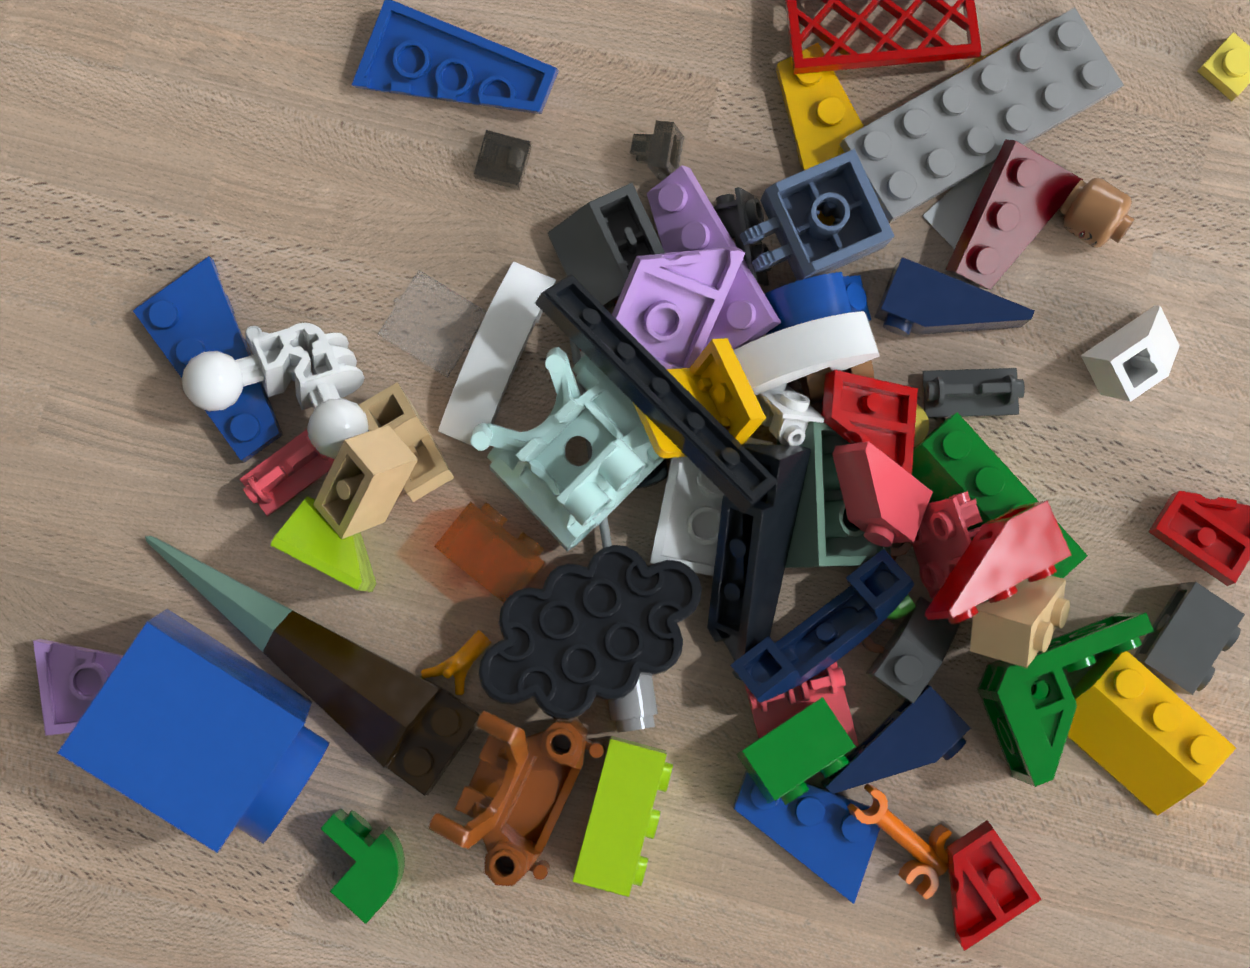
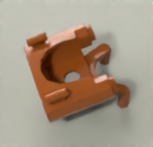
(518, 794)

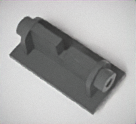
(739, 216)
(972, 392)

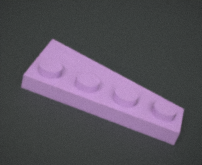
(691, 223)

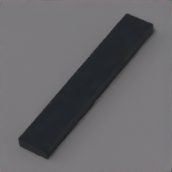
(656, 392)

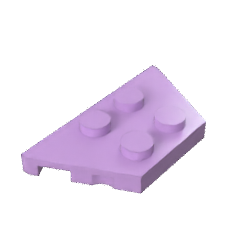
(676, 300)

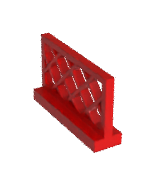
(896, 54)

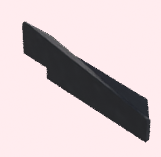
(755, 552)

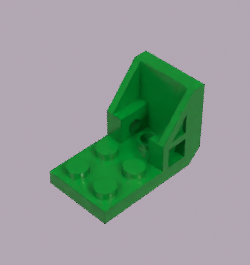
(1036, 724)

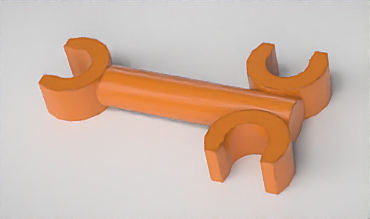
(930, 858)

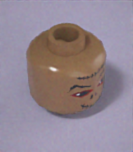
(1097, 212)

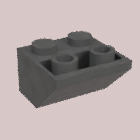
(603, 242)

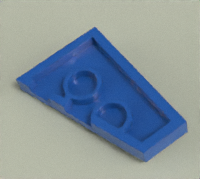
(815, 831)

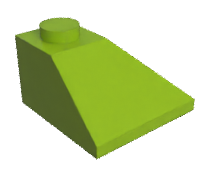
(316, 543)

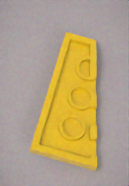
(817, 112)

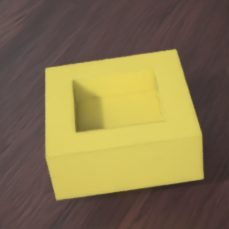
(1229, 67)

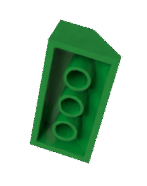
(959, 461)

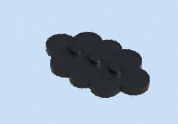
(590, 632)

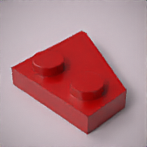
(1207, 533)

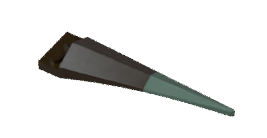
(382, 706)

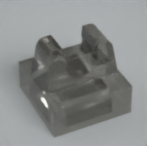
(659, 150)
(502, 160)

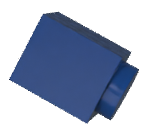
(198, 735)

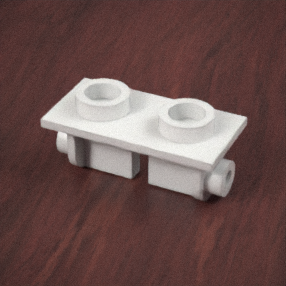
(787, 414)

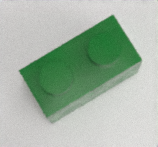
(796, 752)

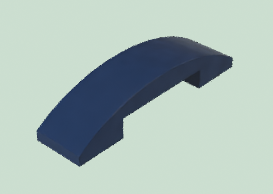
(828, 633)

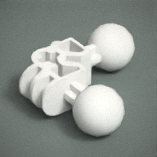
(217, 380)

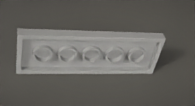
(967, 118)

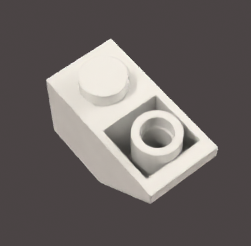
(1133, 356)

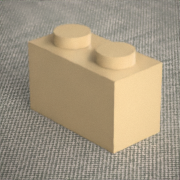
(365, 481)
(1022, 623)

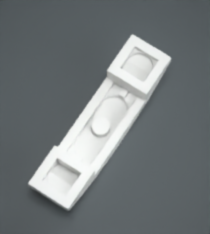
(807, 348)
(495, 353)

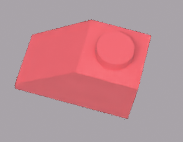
(879, 494)

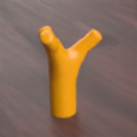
(460, 662)

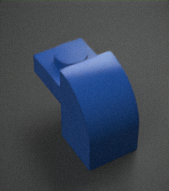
(817, 298)

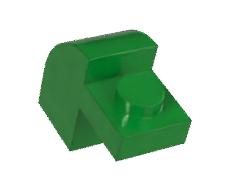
(377, 864)

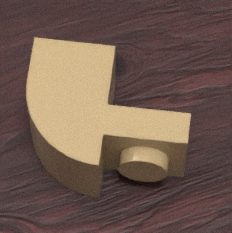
(395, 409)

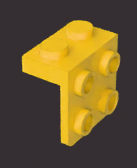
(721, 389)

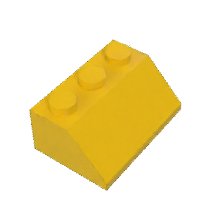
(1144, 732)

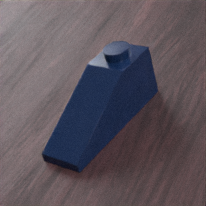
(935, 303)
(902, 742)

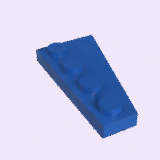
(440, 61)
(197, 318)

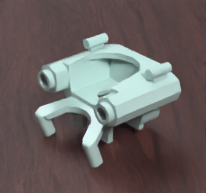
(534, 463)

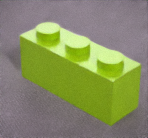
(622, 817)

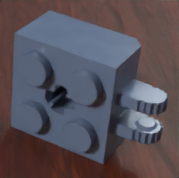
(810, 247)

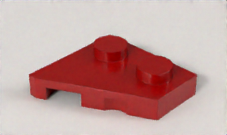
(872, 412)
(985, 885)

